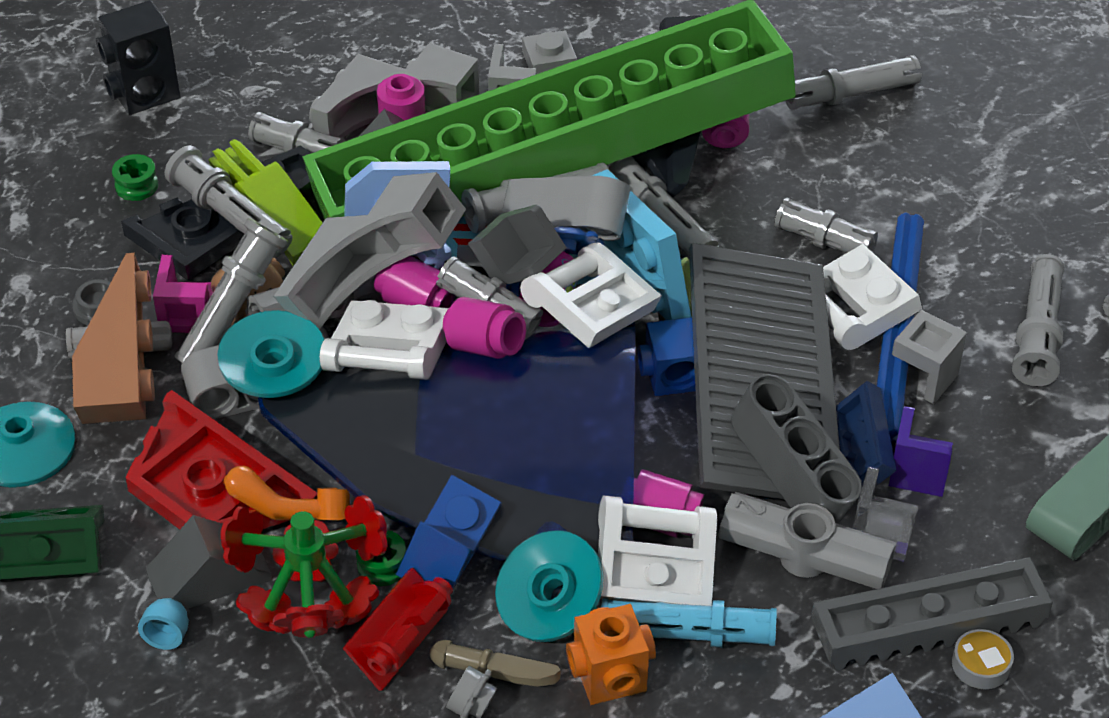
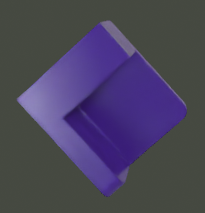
(919, 460)

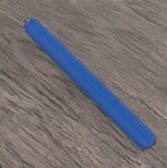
(892, 370)

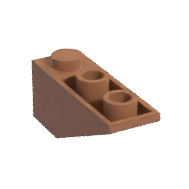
(109, 359)

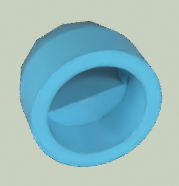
(164, 624)

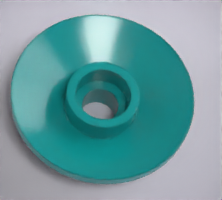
(270, 354)
(33, 443)
(533, 574)

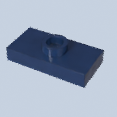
(865, 432)

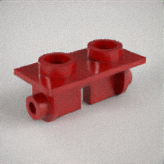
(398, 626)

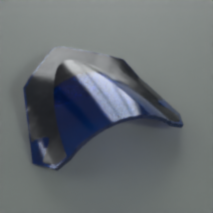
(527, 428)

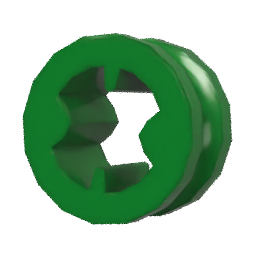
(135, 166)
(385, 572)

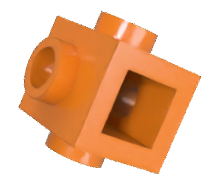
(611, 653)

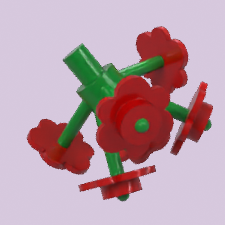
(305, 559)

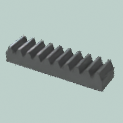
(930, 612)

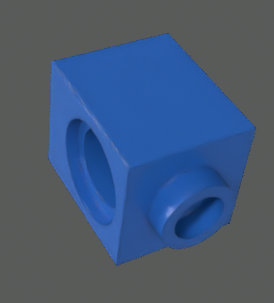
(668, 356)

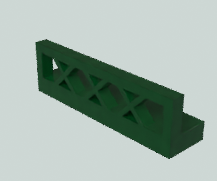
(50, 541)

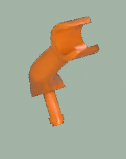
(250, 489)

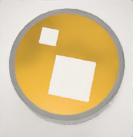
(982, 659)

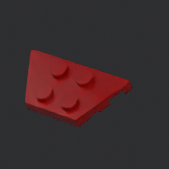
(187, 464)

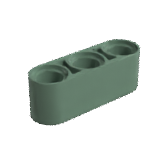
(1075, 507)

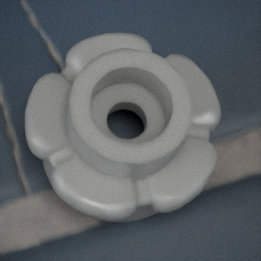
(472, 694)

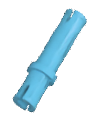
(704, 622)

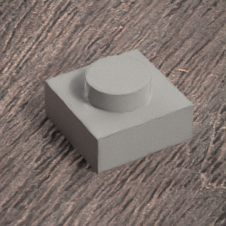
(547, 50)

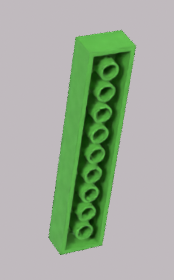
(583, 109)

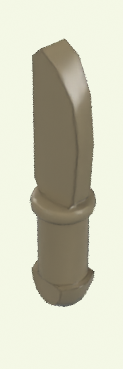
(503, 666)

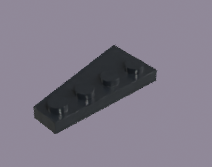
(202, 235)

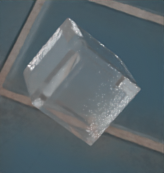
(884, 516)

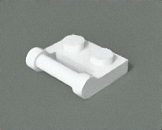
(871, 292)
(597, 306)
(386, 339)
(654, 570)

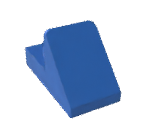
(450, 533)

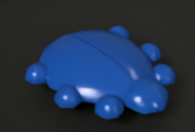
(576, 239)

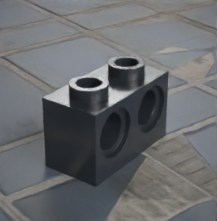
(138, 57)

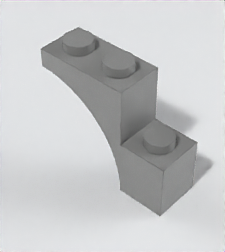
(353, 94)
(408, 218)

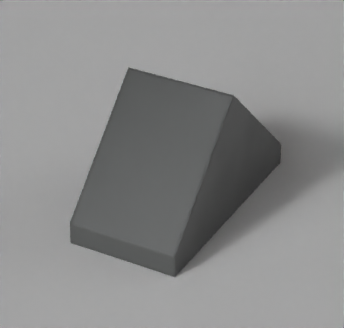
(194, 566)

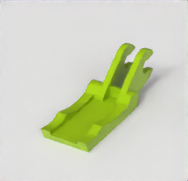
(272, 192)

